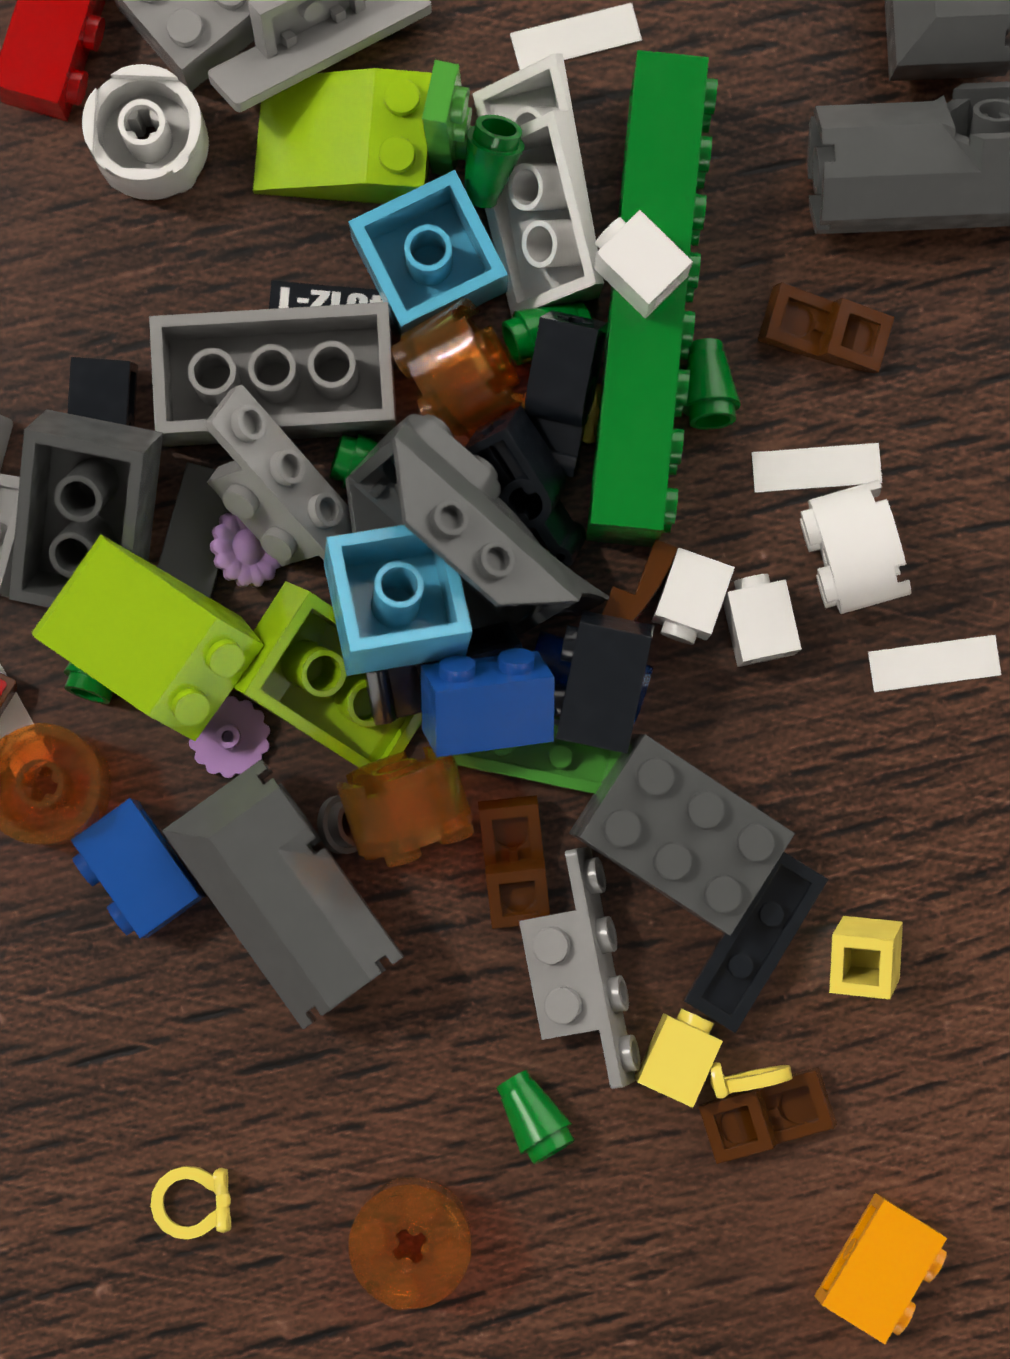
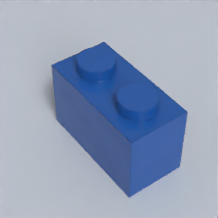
(487, 702)
(136, 870)

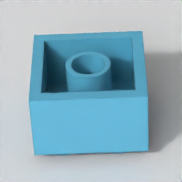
(428, 252)
(394, 600)

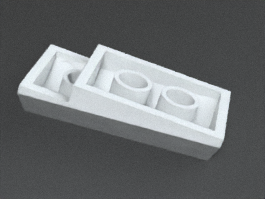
(544, 211)

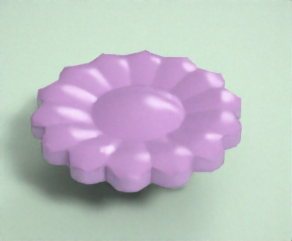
(241, 553)
(232, 738)

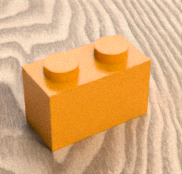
(882, 1269)

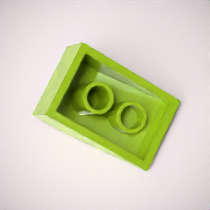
(345, 137)
(149, 637)
(306, 682)

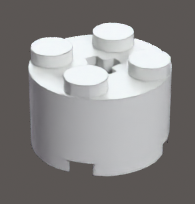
(119, 114)
(856, 546)

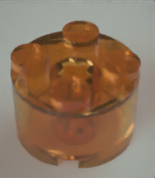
(458, 368)
(81, 780)
(405, 805)
(402, 1277)

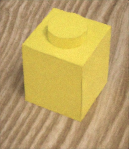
(866, 957)
(679, 1057)

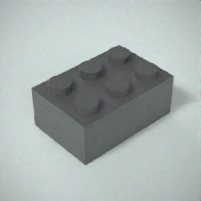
(73, 486)
(682, 833)

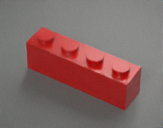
(48, 54)

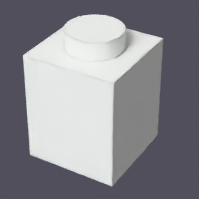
(640, 262)
(692, 596)
(761, 620)

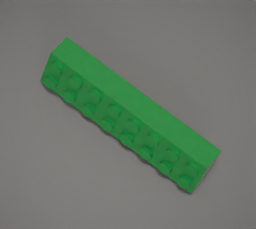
(642, 356)

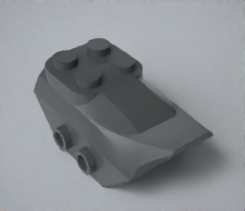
(454, 507)

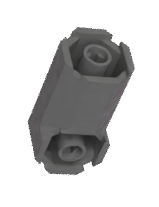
(947, 39)
(912, 163)
(280, 896)

